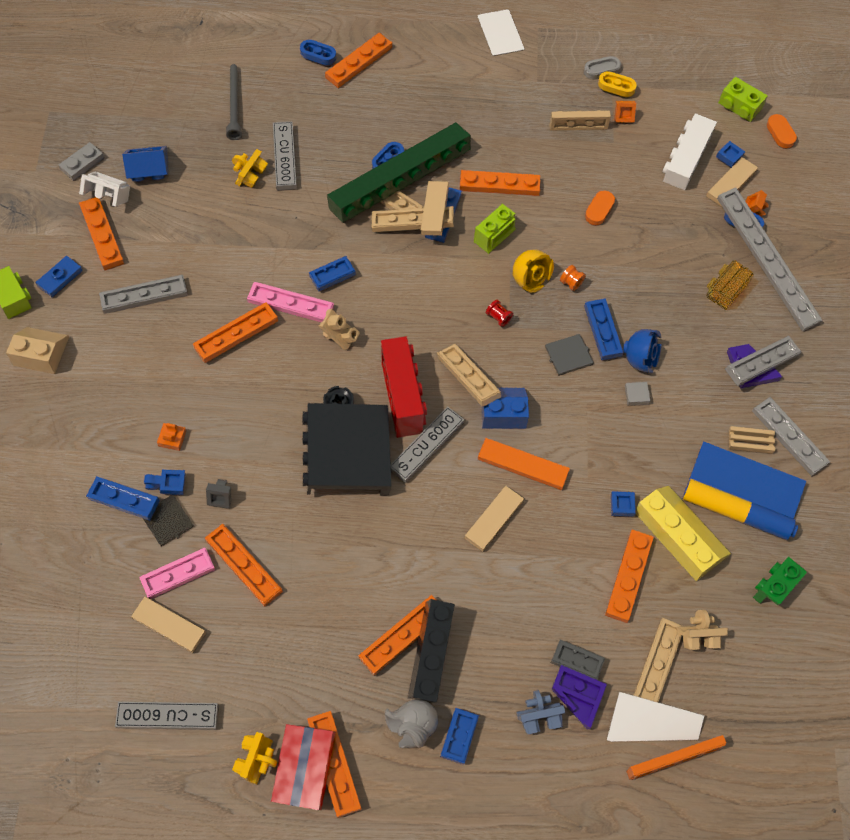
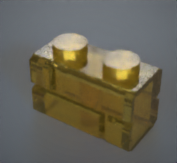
(729, 284)

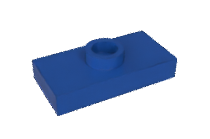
(332, 273)
(59, 276)
(459, 736)

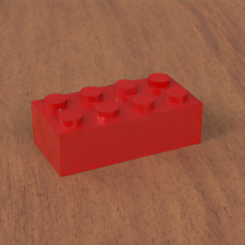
(403, 387)

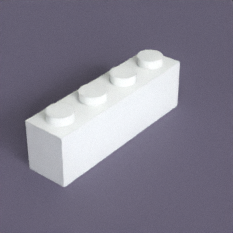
(689, 152)

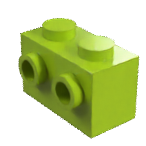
(742, 99)

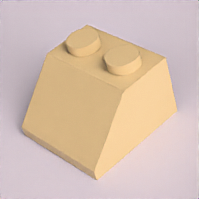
(37, 349)

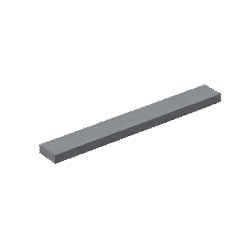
(769, 259)

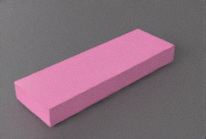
(177, 573)

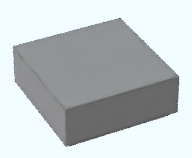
(637, 393)

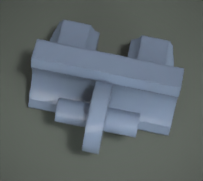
(530, 716)

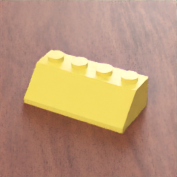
(681, 532)

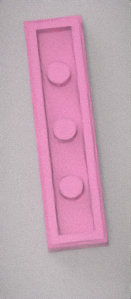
(289, 302)

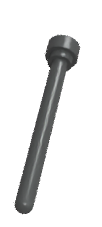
(233, 129)

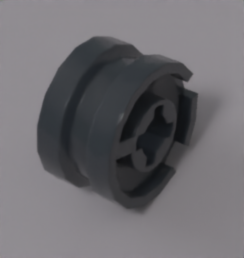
(338, 394)

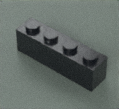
(431, 651)

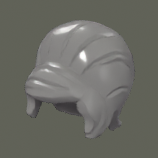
(414, 721)

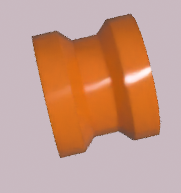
(572, 277)

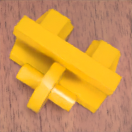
(255, 162)
(258, 758)

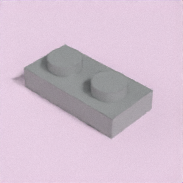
(81, 161)

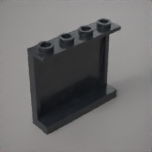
(347, 447)

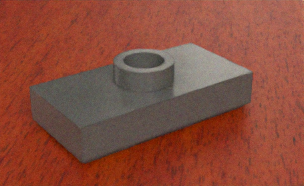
(577, 659)

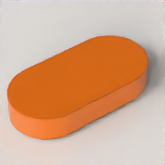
(781, 131)
(599, 207)

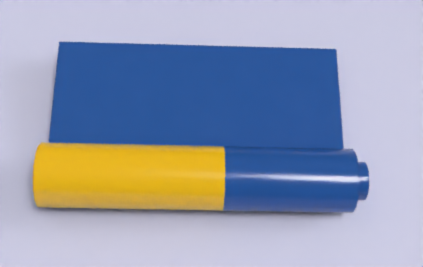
(745, 491)

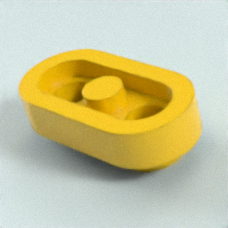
(617, 84)

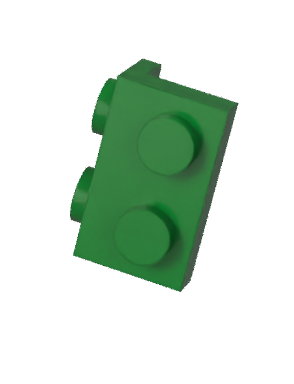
(781, 583)

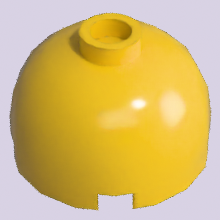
(532, 270)

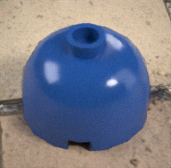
(643, 349)

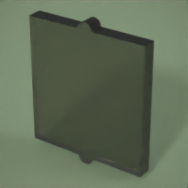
(168, 521)

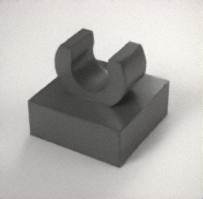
(219, 494)

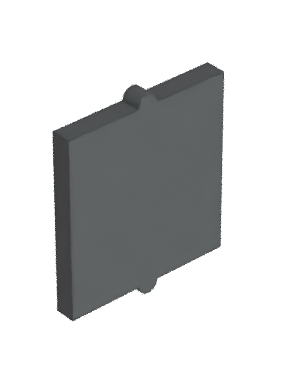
(569, 354)

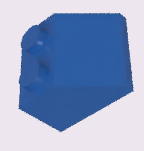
(146, 163)
(507, 412)

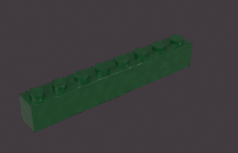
(398, 172)

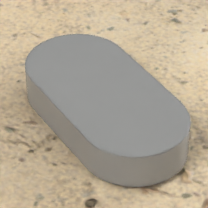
(595, 68)

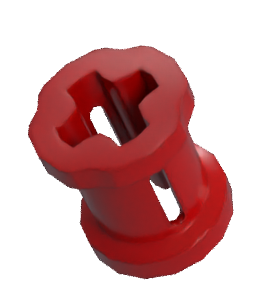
(499, 313)

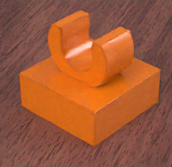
(625, 111)
(757, 202)
(171, 436)

